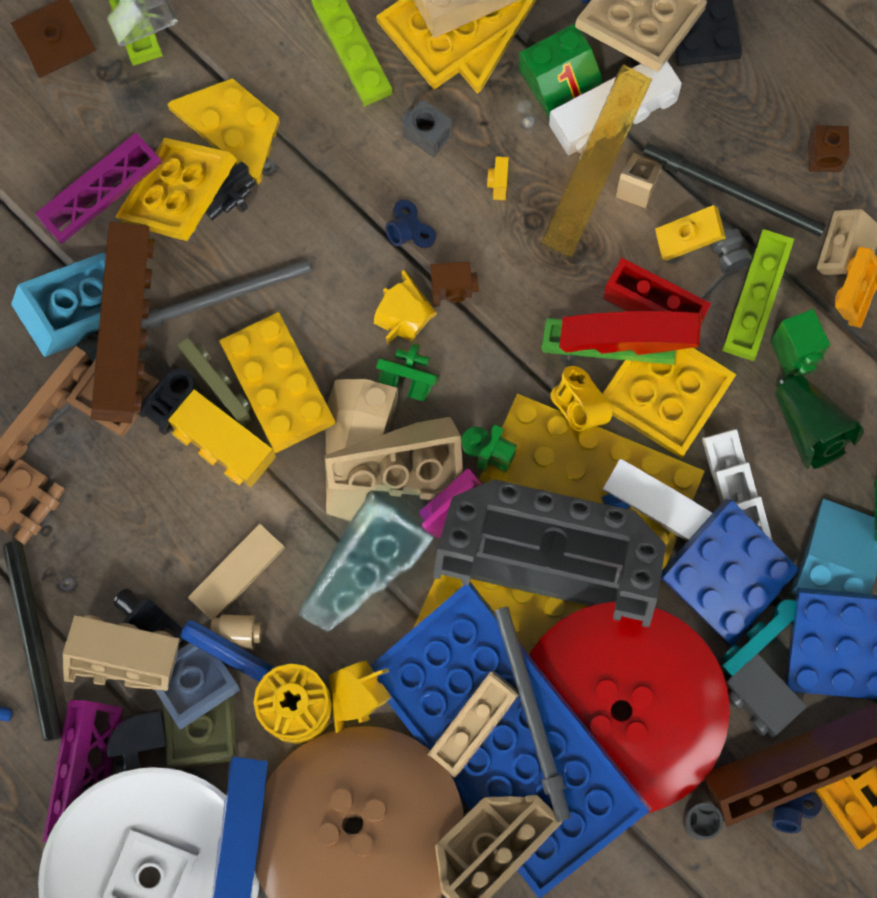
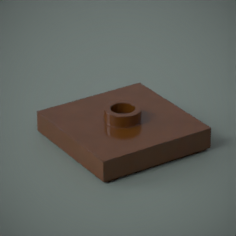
(53, 37)

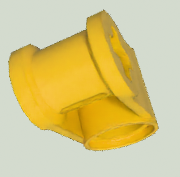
(582, 402)

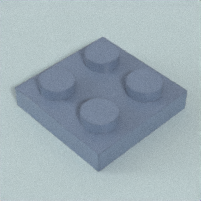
(196, 685)

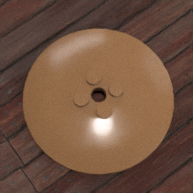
(363, 774)

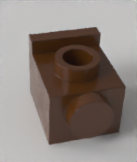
(453, 282)

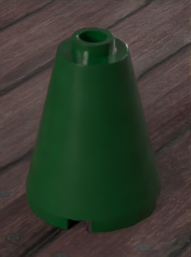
(815, 422)

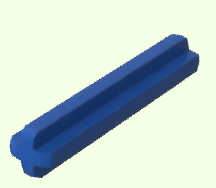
(225, 650)

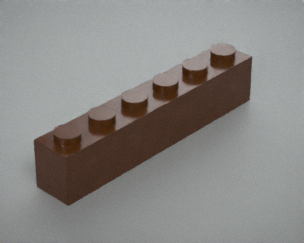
(120, 323)
(795, 766)

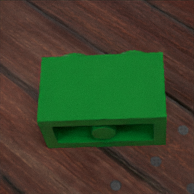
(800, 343)

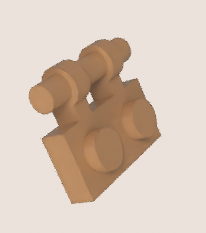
(18, 492)

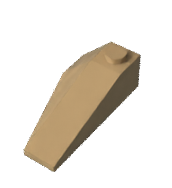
(360, 413)
(406, 461)

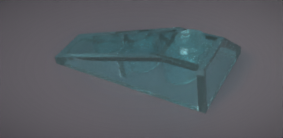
(369, 555)

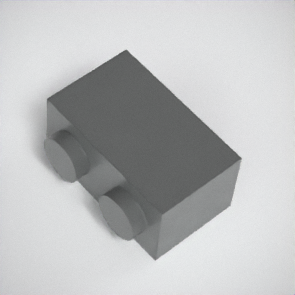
(763, 697)

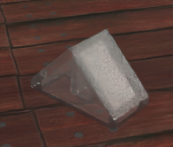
(139, 19)

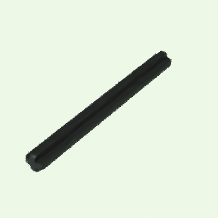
(32, 641)

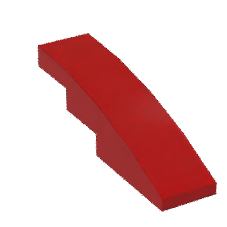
(631, 330)

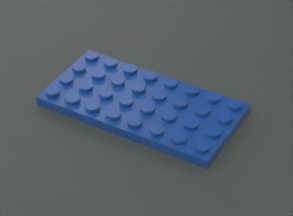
(434, 677)

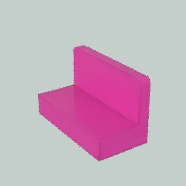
(436, 511)

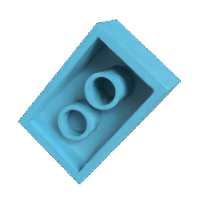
(62, 304)
(839, 552)

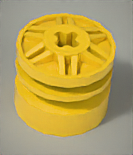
(313, 709)

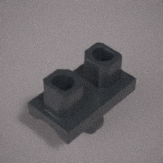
(232, 192)

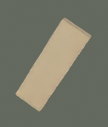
(236, 572)
(474, 723)

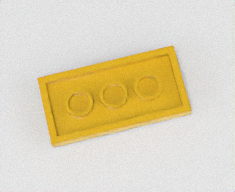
(277, 382)

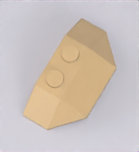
(492, 844)

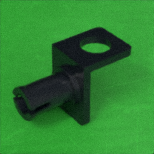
(145, 614)

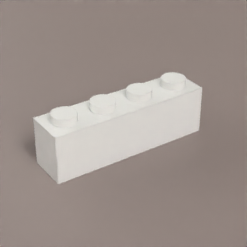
(576, 118)

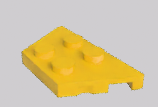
(231, 122)

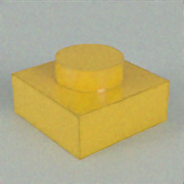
(498, 178)

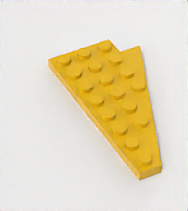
(466, 50)

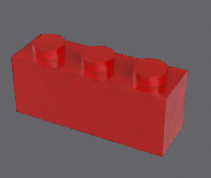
(641, 290)

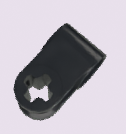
(166, 400)

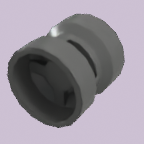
(731, 252)
(708, 818)

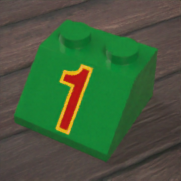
(560, 68)

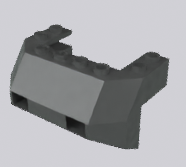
(552, 547)

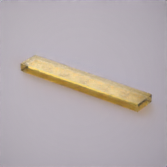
(596, 161)

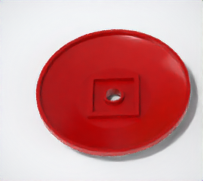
(666, 678)

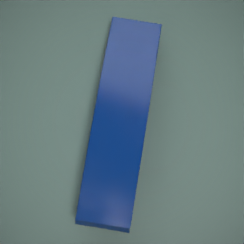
(240, 829)

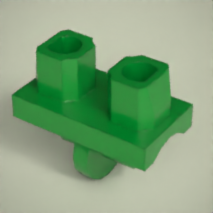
(421, 380)
(489, 449)

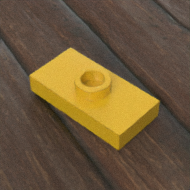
(690, 233)

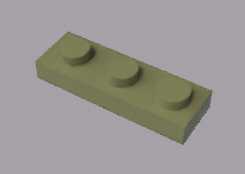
(216, 381)

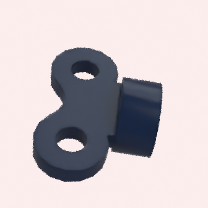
(408, 227)
(788, 816)

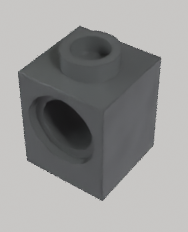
(428, 140)

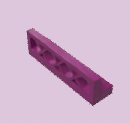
(94, 185)
(74, 753)

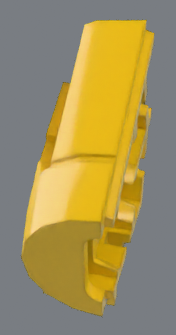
(403, 310)
(356, 693)

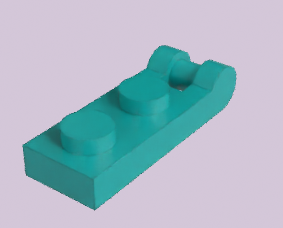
(759, 638)

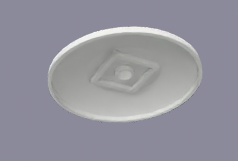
(131, 824)

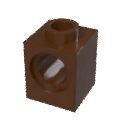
(828, 148)

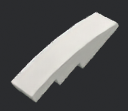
(733, 475)
(656, 500)

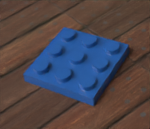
(729, 572)
(834, 644)

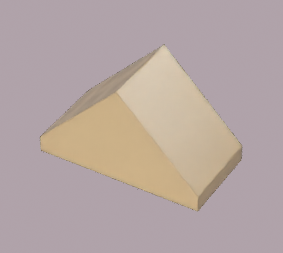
(638, 180)

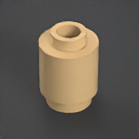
(238, 629)

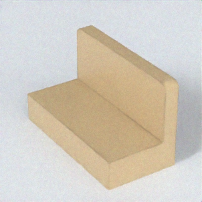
(845, 234)

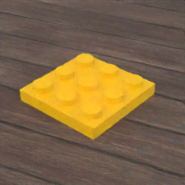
(178, 190)
(668, 399)

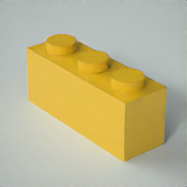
(221, 439)

